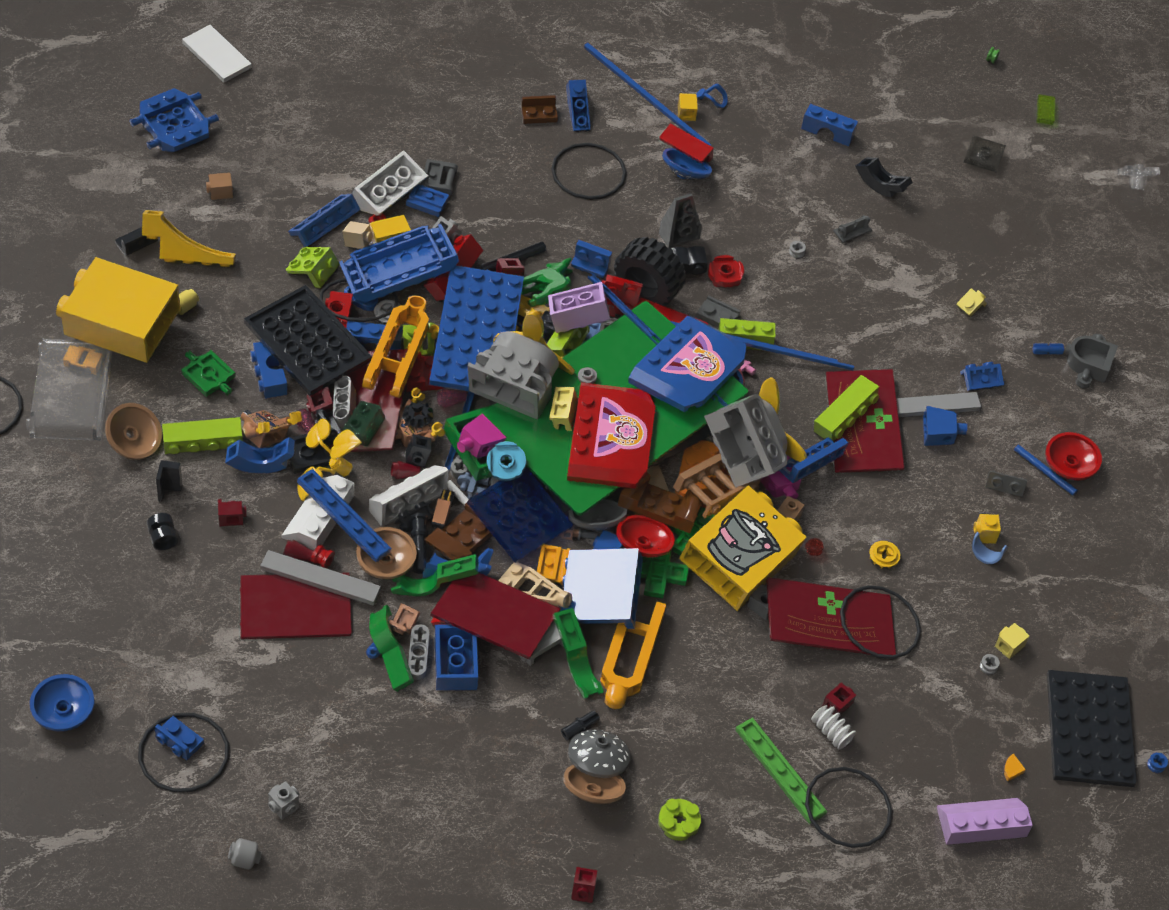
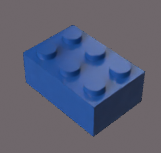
(455, 659)

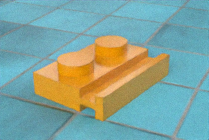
(552, 563)

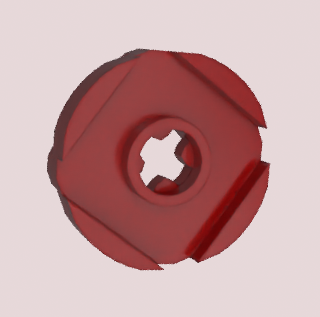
(723, 279)

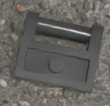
(434, 170)

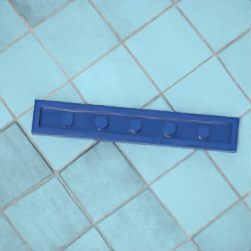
(344, 515)

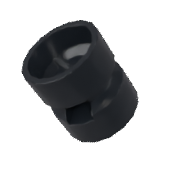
(162, 531)

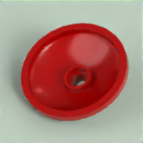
(1073, 456)
(647, 534)

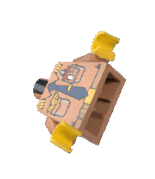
(266, 428)
(405, 431)

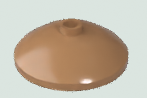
(142, 427)
(400, 558)
(594, 789)

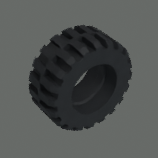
(653, 266)

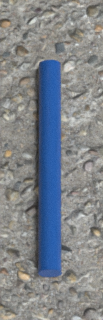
(1046, 470)

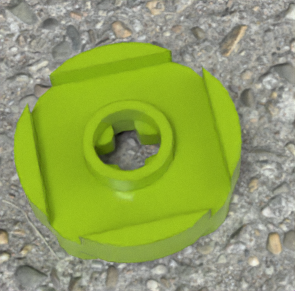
(685, 809)

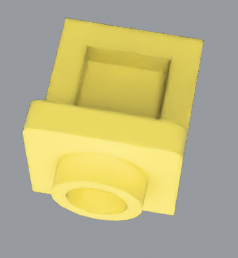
(971, 302)

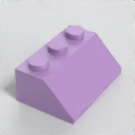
(578, 307)

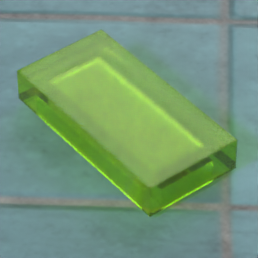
(1045, 109)

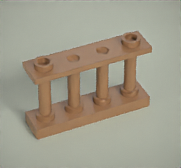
(700, 474)

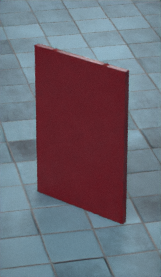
(291, 609)
(496, 613)

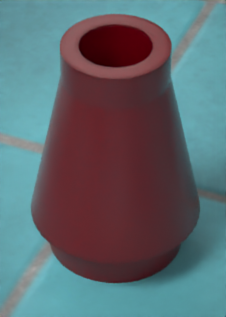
(403, 470)
(297, 551)

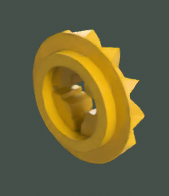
(892, 554)

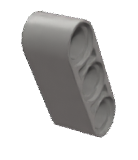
(344, 400)

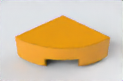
(1013, 768)

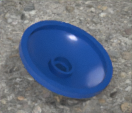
(685, 166)
(59, 693)

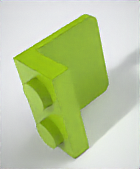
(315, 262)

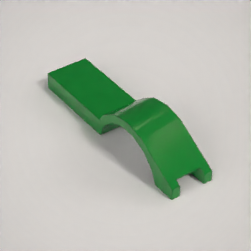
(445, 572)
(391, 650)
(576, 653)

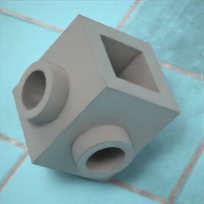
(450, 228)
(283, 800)

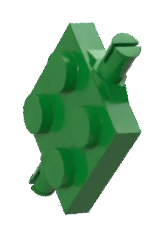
(208, 373)

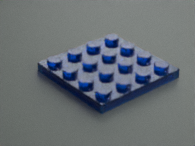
(520, 515)

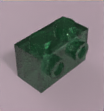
(365, 421)

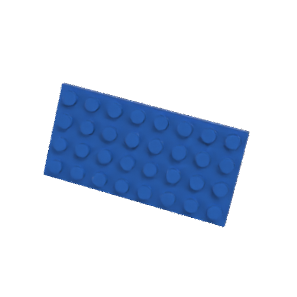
(473, 313)

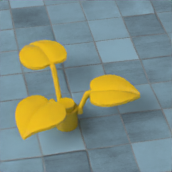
(343, 444)

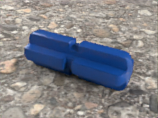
(1044, 348)

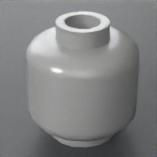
(244, 853)

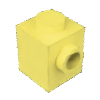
(1011, 640)

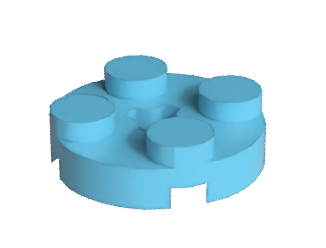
(498, 454)

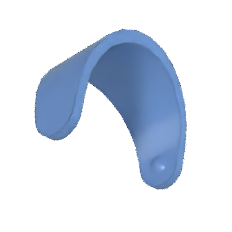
(983, 553)

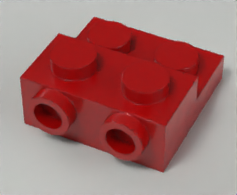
(625, 290)
(421, 374)

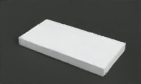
(217, 53)

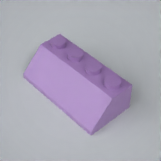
(984, 821)

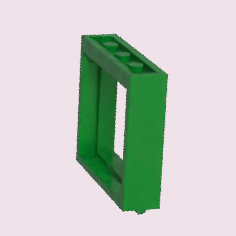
(453, 434)

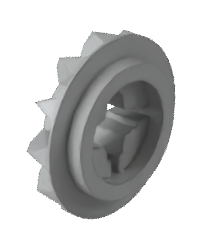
(383, 307)

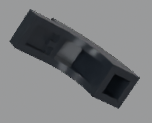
(879, 179)

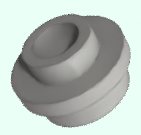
(587, 379)

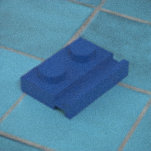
(427, 200)

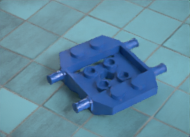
(192, 123)

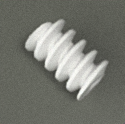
(832, 727)

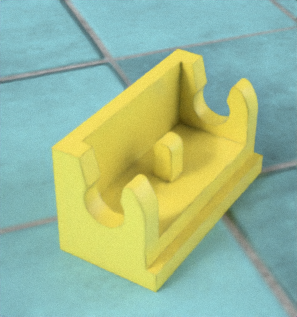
(564, 407)

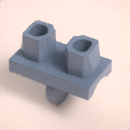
(466, 481)

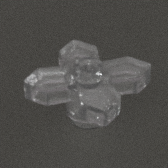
(1138, 174)

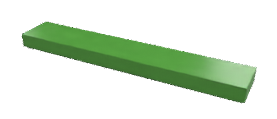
(779, 769)

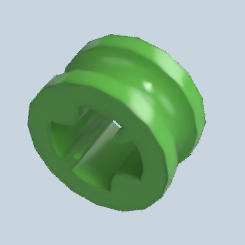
(993, 55)

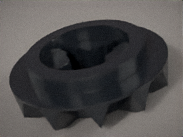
(420, 420)

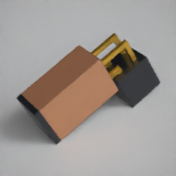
(443, 508)

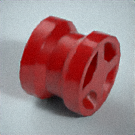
(322, 556)

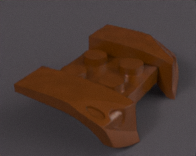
(460, 536)

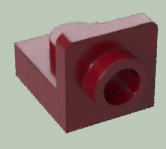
(584, 884)

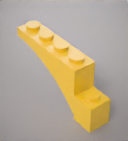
(177, 246)

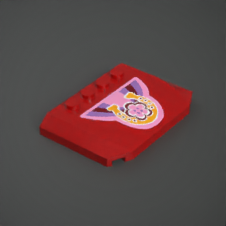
(611, 436)

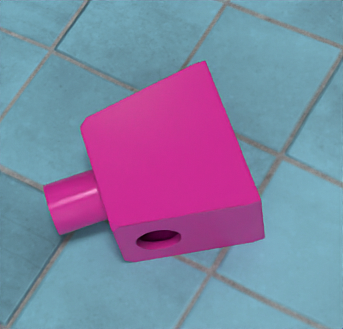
(479, 437)
(779, 485)

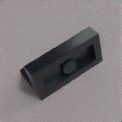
(133, 241)
(168, 478)

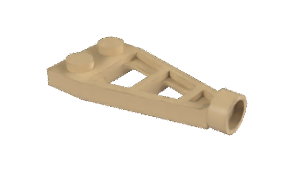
(518, 573)

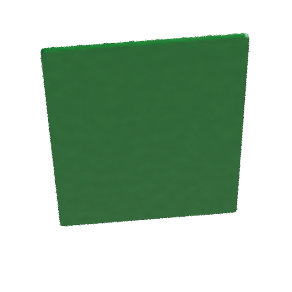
(613, 357)

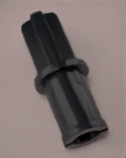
(580, 725)

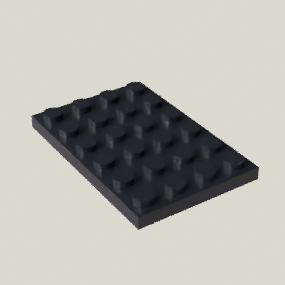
(307, 340)
(1090, 728)

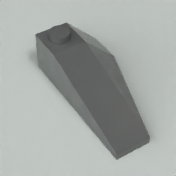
(680, 222)

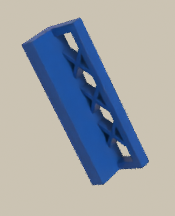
(325, 219)
(816, 461)

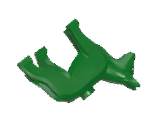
(549, 281)

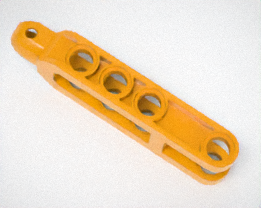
(411, 313)
(619, 687)

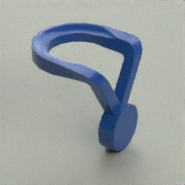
(704, 93)

